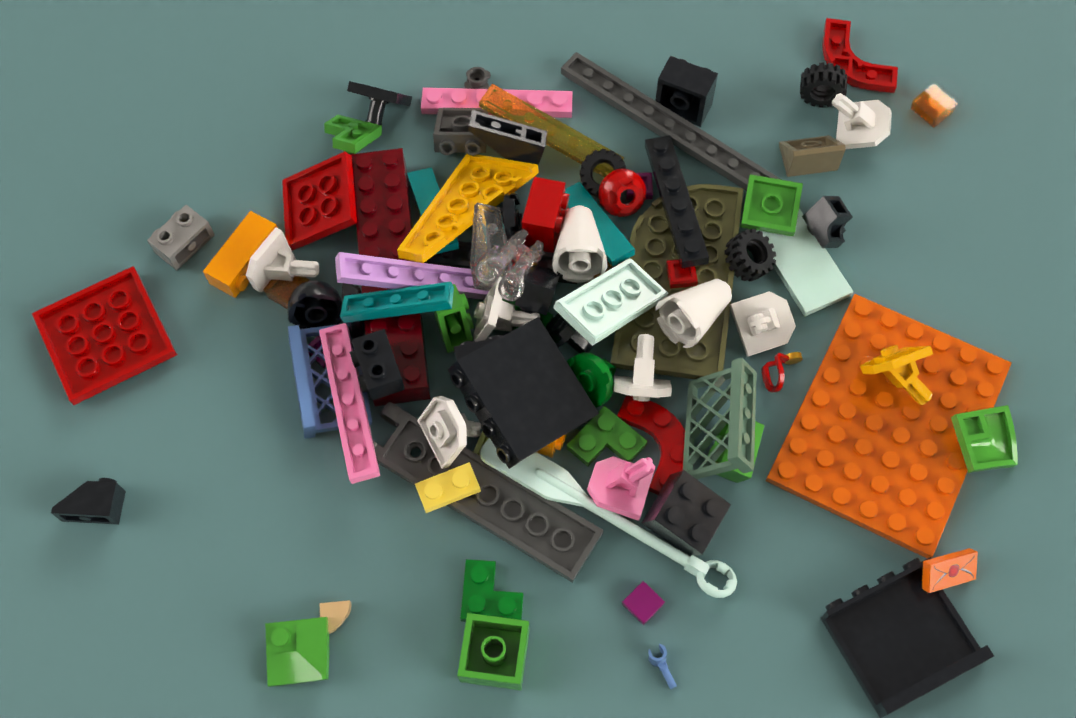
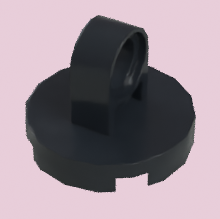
(510, 215)
(563, 332)

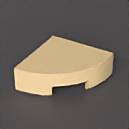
(336, 613)

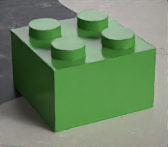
(494, 651)

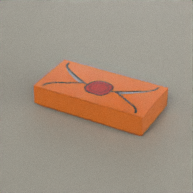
(949, 570)

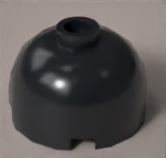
(314, 305)

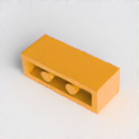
(230, 264)

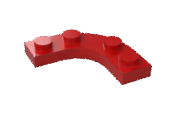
(859, 73)
(664, 429)

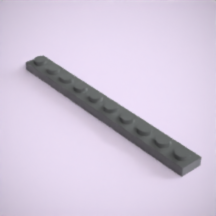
(662, 121)

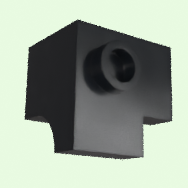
(827, 221)

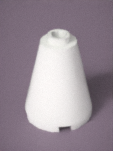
(579, 247)
(692, 311)

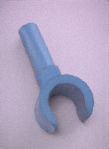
(662, 665)

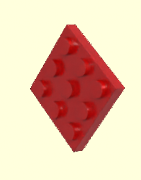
(319, 201)

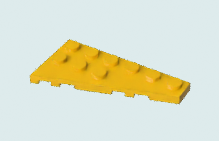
(452, 210)

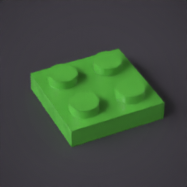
(771, 205)

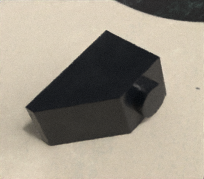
(92, 503)

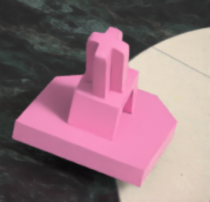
(621, 485)

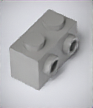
(181, 237)

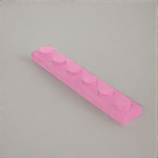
(550, 102)
(349, 404)

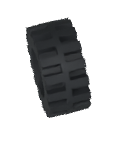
(822, 84)
(592, 161)
(761, 252)

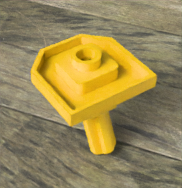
(901, 369)

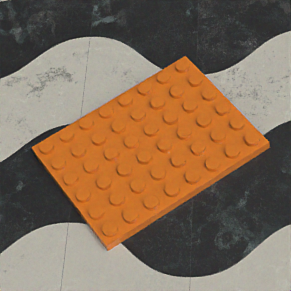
(869, 445)

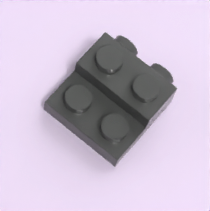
(452, 132)

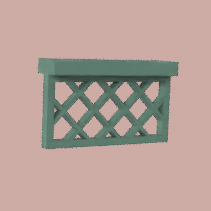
(739, 417)

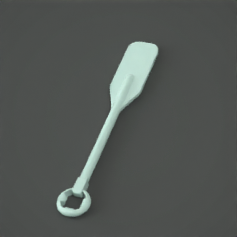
(558, 485)

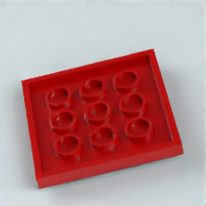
(103, 335)

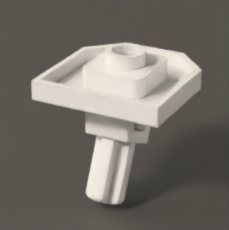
(861, 122)
(277, 262)
(497, 315)
(763, 322)
(643, 384)
(446, 429)

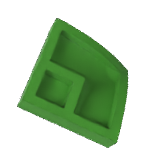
(986, 438)
(297, 651)

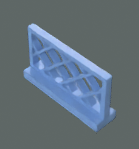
(306, 387)

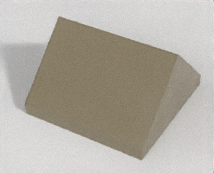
(811, 155)

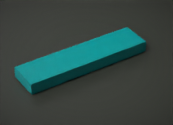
(424, 189)
(614, 242)
(397, 302)

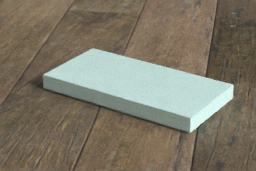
(807, 269)
(610, 301)

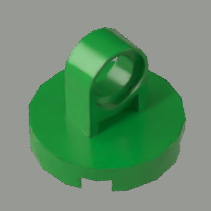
(594, 376)

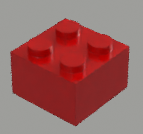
(545, 212)

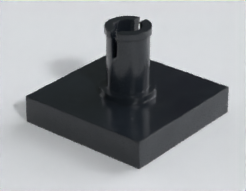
(379, 99)

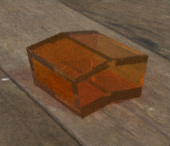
(933, 105)
(280, 290)

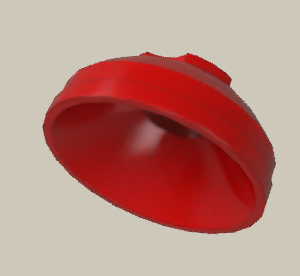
(614, 185)

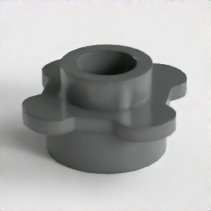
(480, 74)

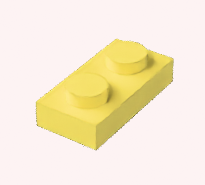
(447, 487)

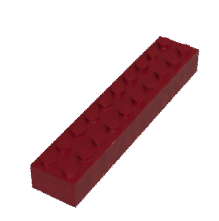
(382, 226)

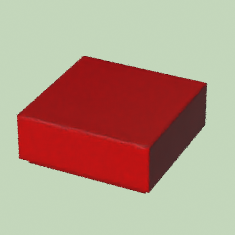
(679, 276)

